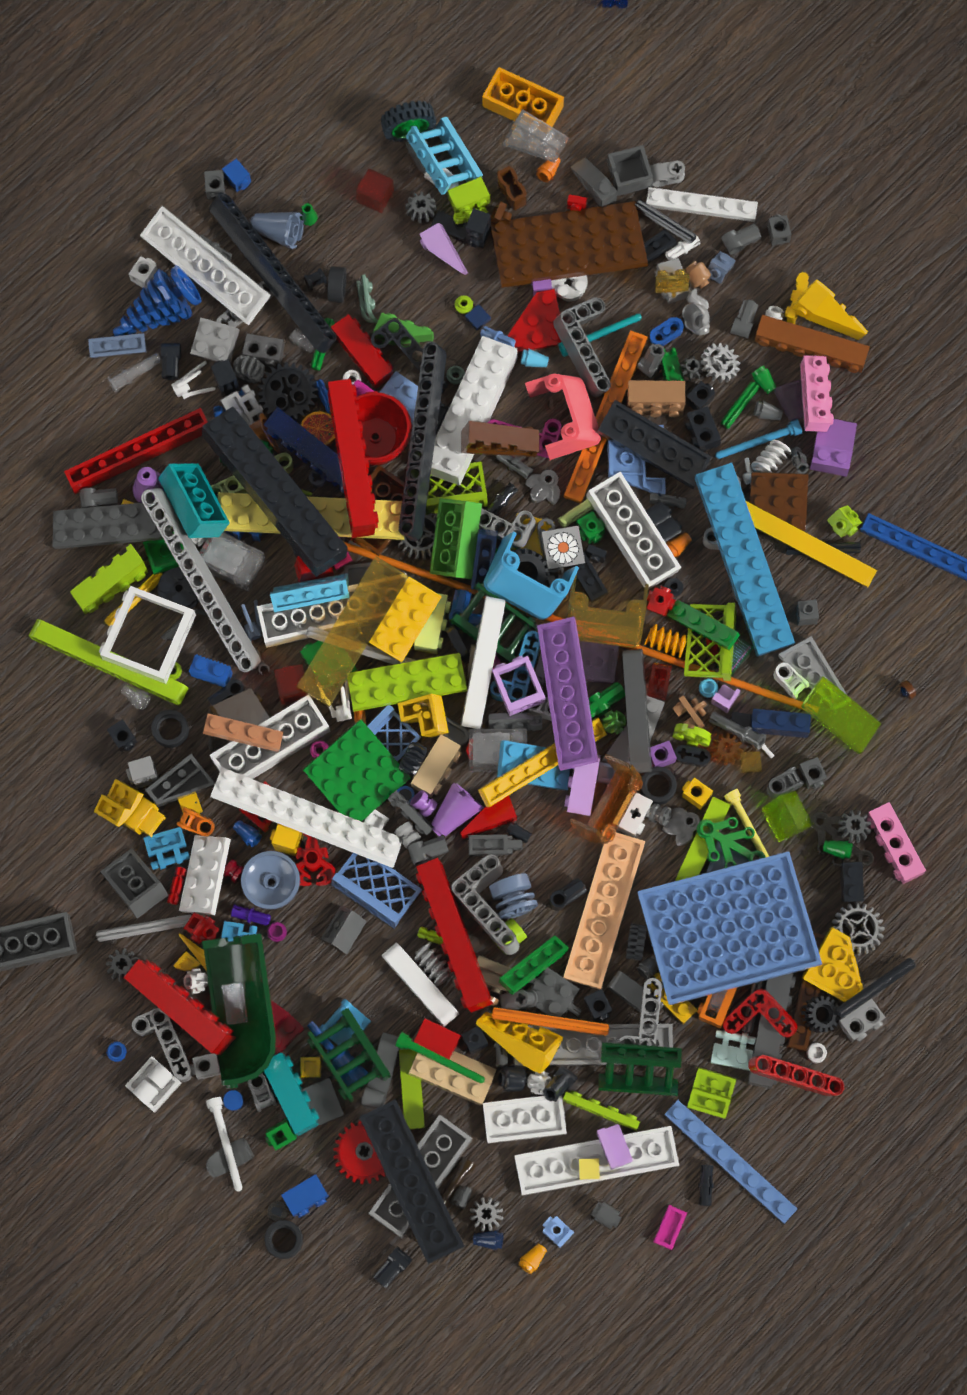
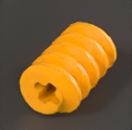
(666, 640)

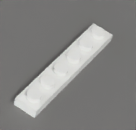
(702, 204)

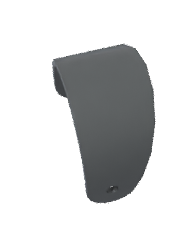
(217, 1162)

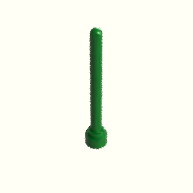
(406, 1042)

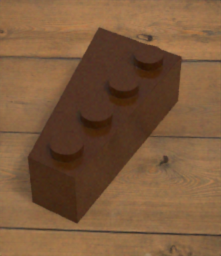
(499, 440)

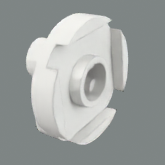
(570, 293)

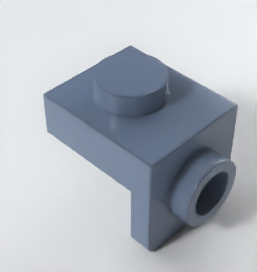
(720, 266)

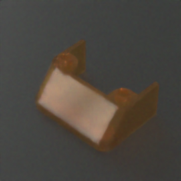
(613, 803)

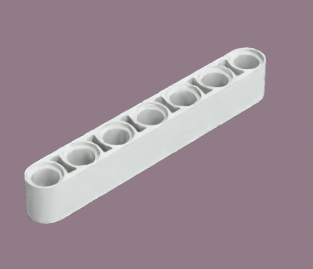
(483, 662)

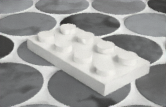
(204, 875)
(523, 1119)

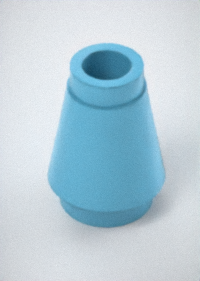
(533, 359)

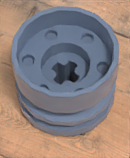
(513, 894)

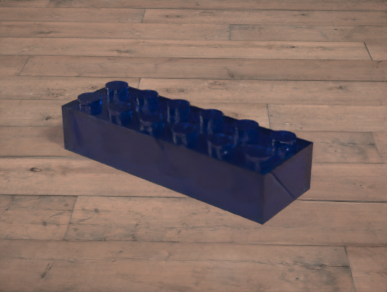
(306, 446)

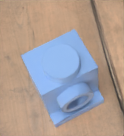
(562, 1237)

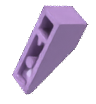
(439, 243)

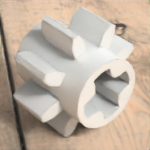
(196, 980)
(538, 1082)

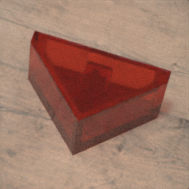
(659, 681)

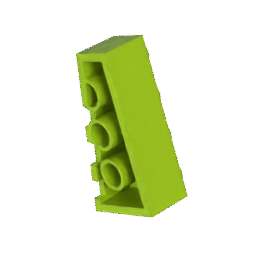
(110, 580)

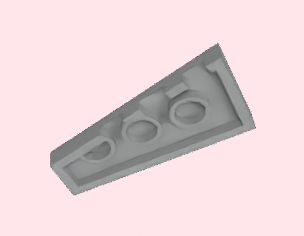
(809, 663)
(620, 748)

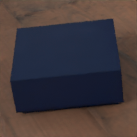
(477, 317)

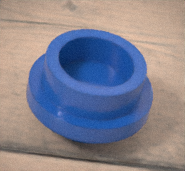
(116, 1051)

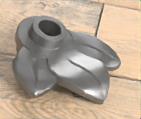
(542, 489)
(679, 827)

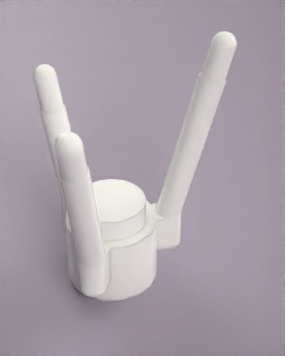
(181, 386)
(343, 711)

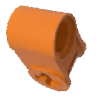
(194, 822)

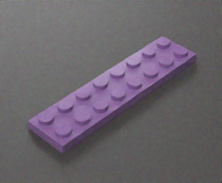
(567, 693)

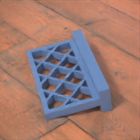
(382, 719)
(370, 902)

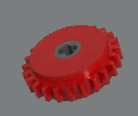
(349, 1155)

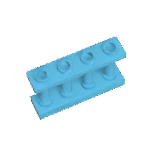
(452, 144)

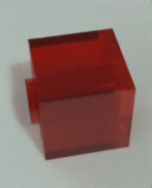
(375, 190)
(287, 680)

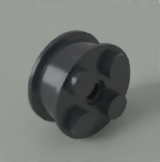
(170, 584)

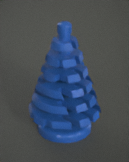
(160, 302)

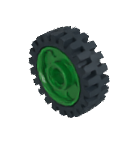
(399, 120)

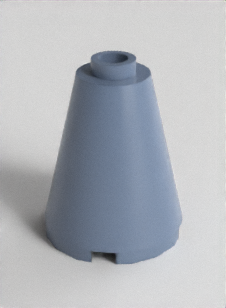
(280, 227)

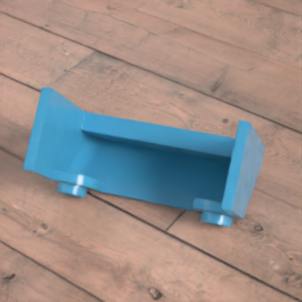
(522, 590)

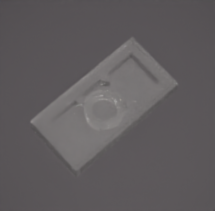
(234, 1003)

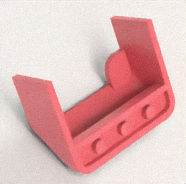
(583, 429)

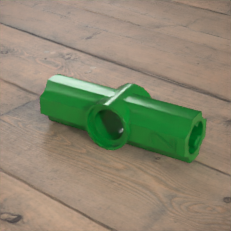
(602, 702)

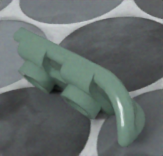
(367, 304)

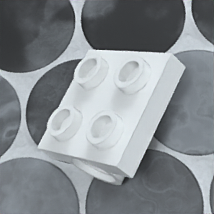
(153, 1084)

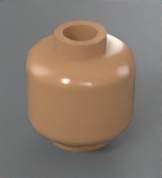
(698, 274)

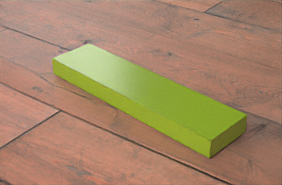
(411, 1091)

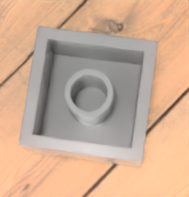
(214, 340)

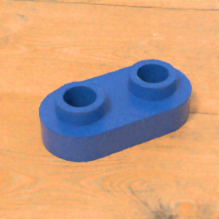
(665, 332)

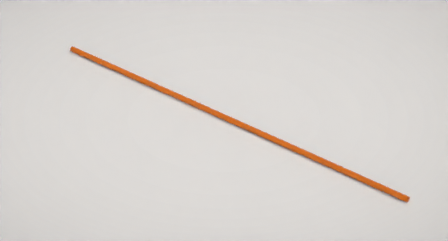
(646, 651)

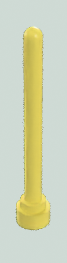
(734, 799)

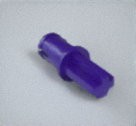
(250, 915)

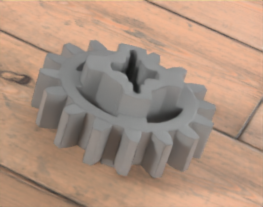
(720, 363)

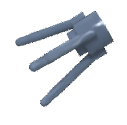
(251, 629)

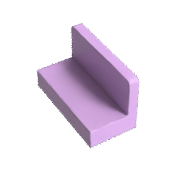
(614, 1146)

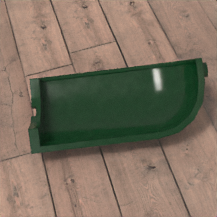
(255, 1040)

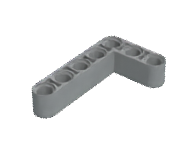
(481, 908)

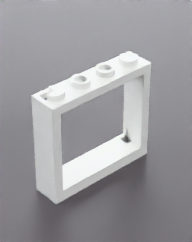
(174, 649)

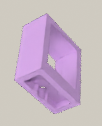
(524, 703)

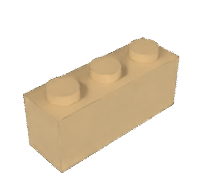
(436, 766)

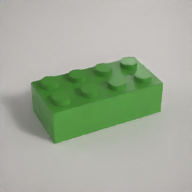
(455, 538)

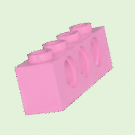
(887, 815)

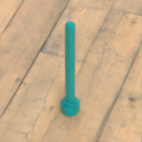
(604, 331)

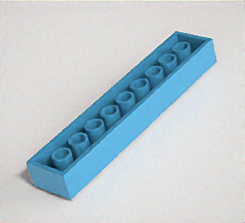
(744, 559)

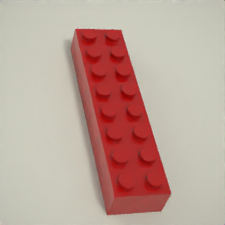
(351, 458)

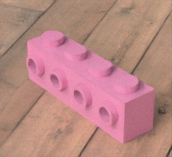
(816, 393)

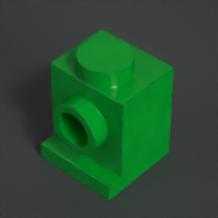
(280, 1141)

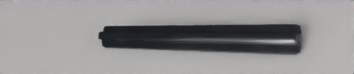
(876, 987)

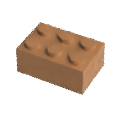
(656, 397)

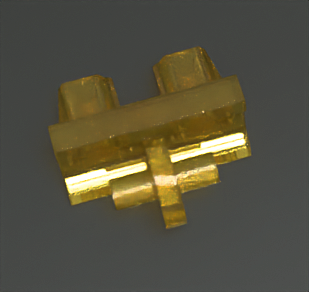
(672, 283)

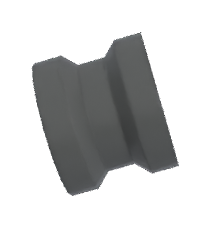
(660, 814)

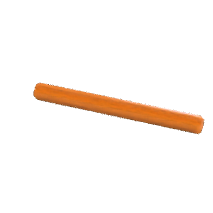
(550, 1021)

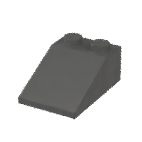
(134, 883)

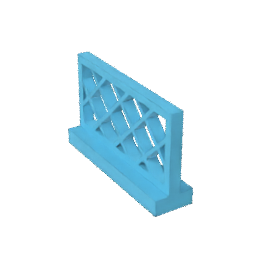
(310, 592)

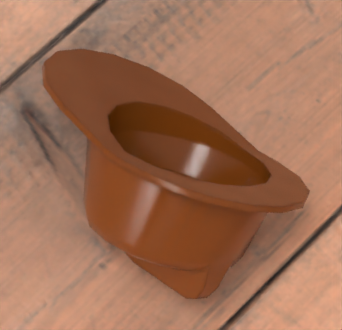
(260, 430)

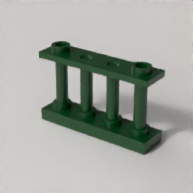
(505, 654)
(358, 1037)
(640, 1055)

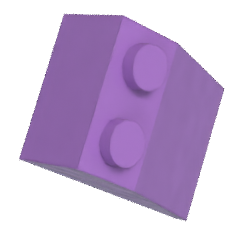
(834, 448)

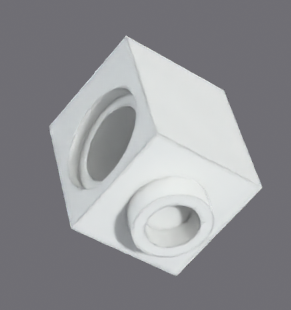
(139, 278)

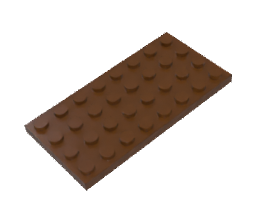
(568, 244)

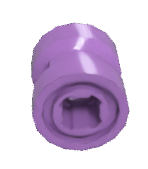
(423, 803)

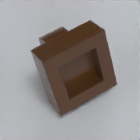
(499, 213)

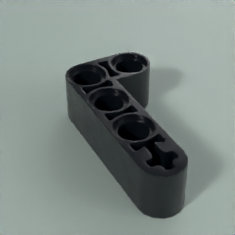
(396, 337)

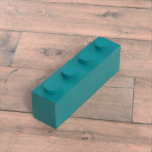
(290, 1094)

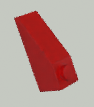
(490, 818)

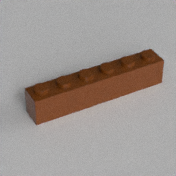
(809, 342)

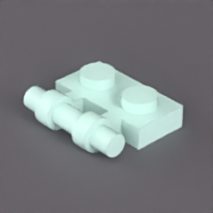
(730, 1055)

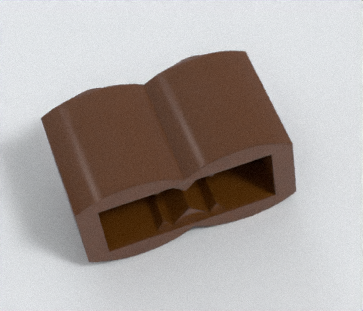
(511, 187)

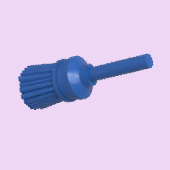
(341, 1059)

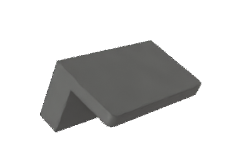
(343, 929)

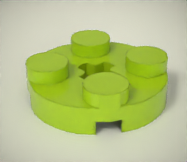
(692, 736)

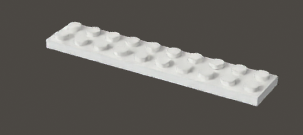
(306, 817)

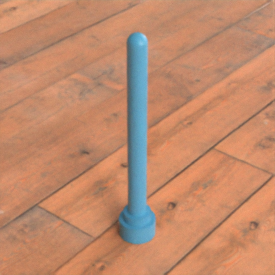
(793, 428)

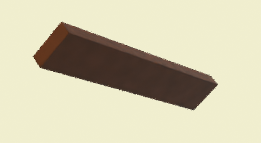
(807, 990)

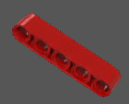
(787, 1075)

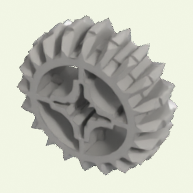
(867, 915)

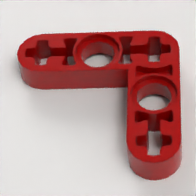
(763, 1008)

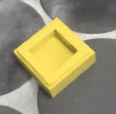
(589, 1169)

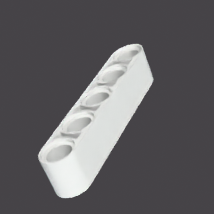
(420, 984)

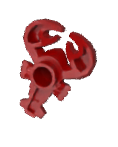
(313, 860)

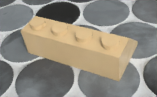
(452, 1081)

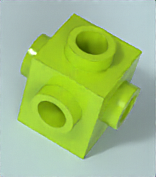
(844, 521)

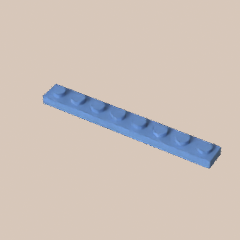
(730, 1161)

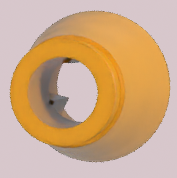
(532, 1259)

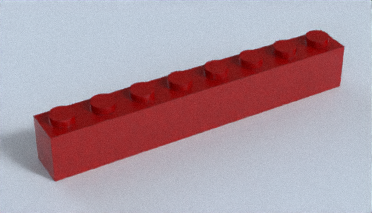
(136, 451)
(454, 935)

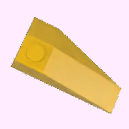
(820, 307)
(526, 1044)

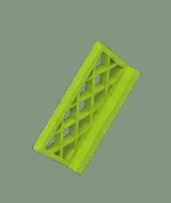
(478, 497)
(725, 655)

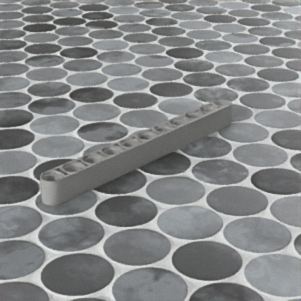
(209, 584)

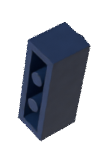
(484, 554)
(780, 723)

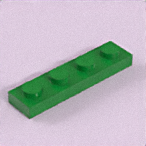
(703, 625)
(533, 965)

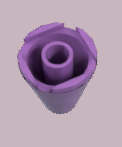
(146, 479)
(455, 810)

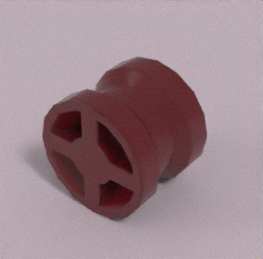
(233, 871)

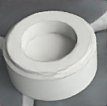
(816, 1053)

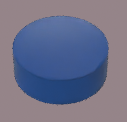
(233, 1100)

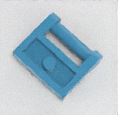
(345, 1034)

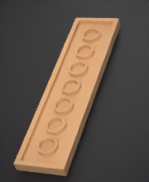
(604, 911)

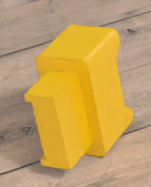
(145, 818)

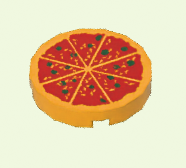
(320, 426)

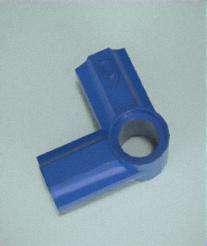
(460, 603)

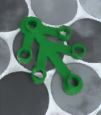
(726, 841)

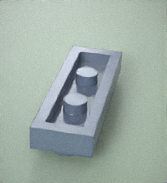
(117, 345)

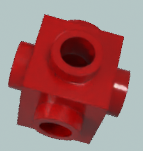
(660, 608)
(201, 928)

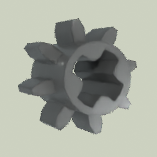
(692, 373)

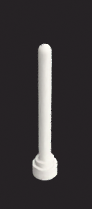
(215, 1106)

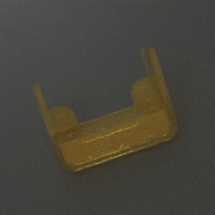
(606, 625)

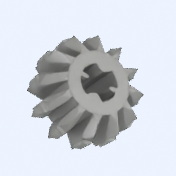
(493, 1214)

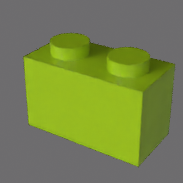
(469, 196)

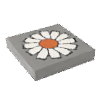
(562, 547)

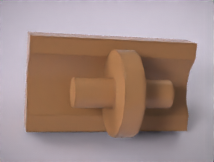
(684, 706)

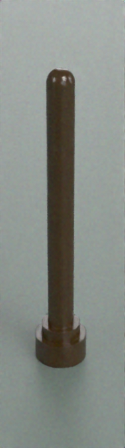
(465, 1168)

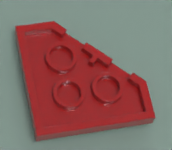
(535, 326)

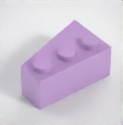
(582, 788)

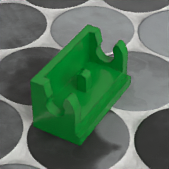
(671, 367)

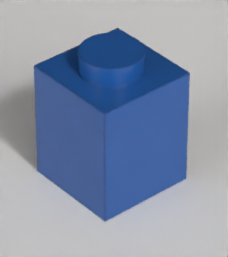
(236, 175)

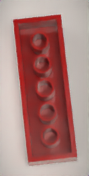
(180, 1007)

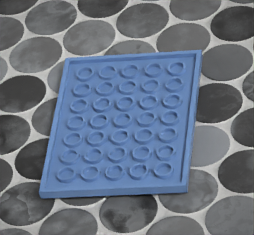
(729, 928)

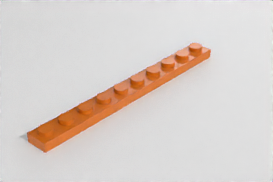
(619, 384)

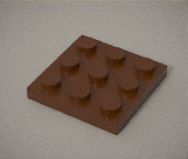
(781, 496)

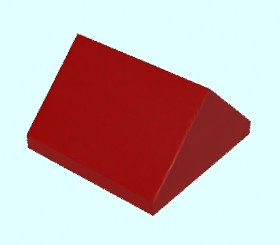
(437, 1038)

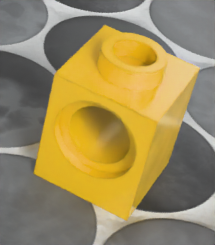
(701, 800)

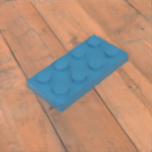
(515, 753)

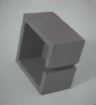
(630, 170)

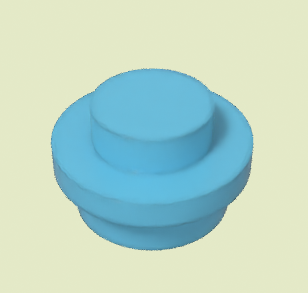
(708, 688)

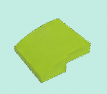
(711, 1092)

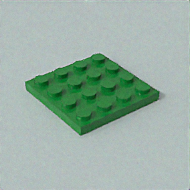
(356, 772)

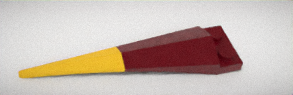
(285, 1025)

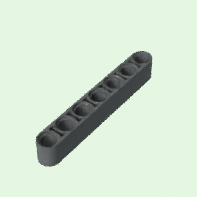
(637, 710)

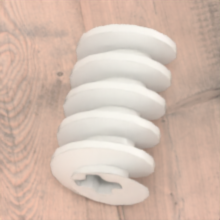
(770, 457)

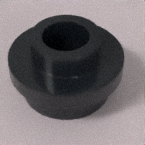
(678, 583)

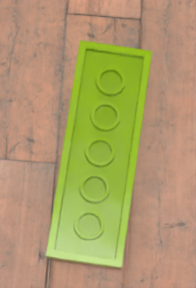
(406, 681)

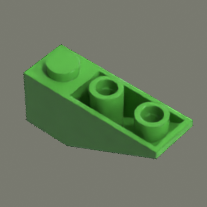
(421, 334)

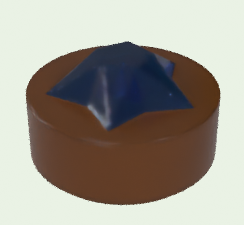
(907, 689)

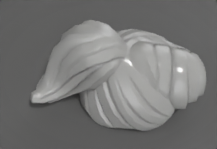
(696, 314)

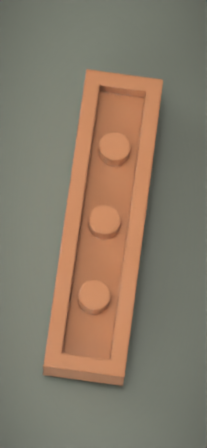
(243, 732)

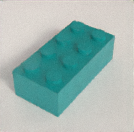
(193, 500)

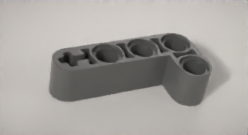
(377, 1089)

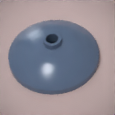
(264, 868)

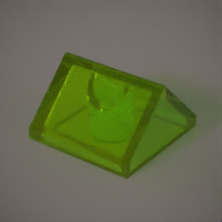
(786, 816)

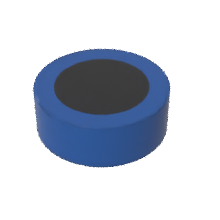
(406, 792)

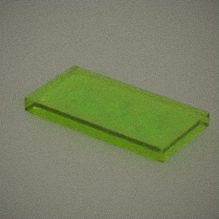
(841, 715)

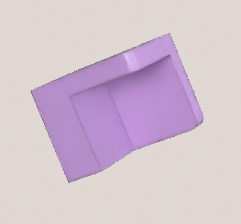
(725, 698)

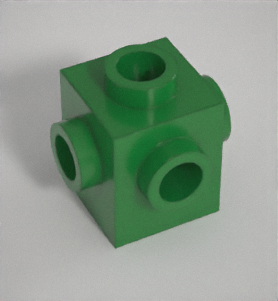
(591, 528)

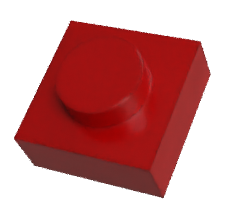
(576, 202)

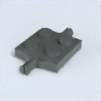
(555, 994)

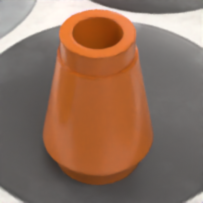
(547, 170)
(679, 543)

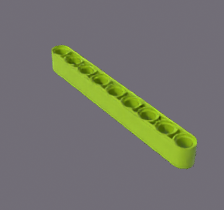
(89, 654)

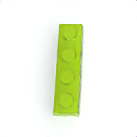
(609, 1113)

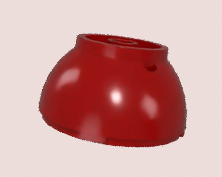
(389, 420)

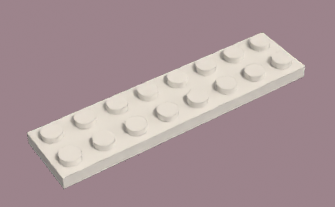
(205, 265)
(560, 1165)

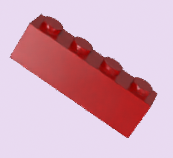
(362, 352)

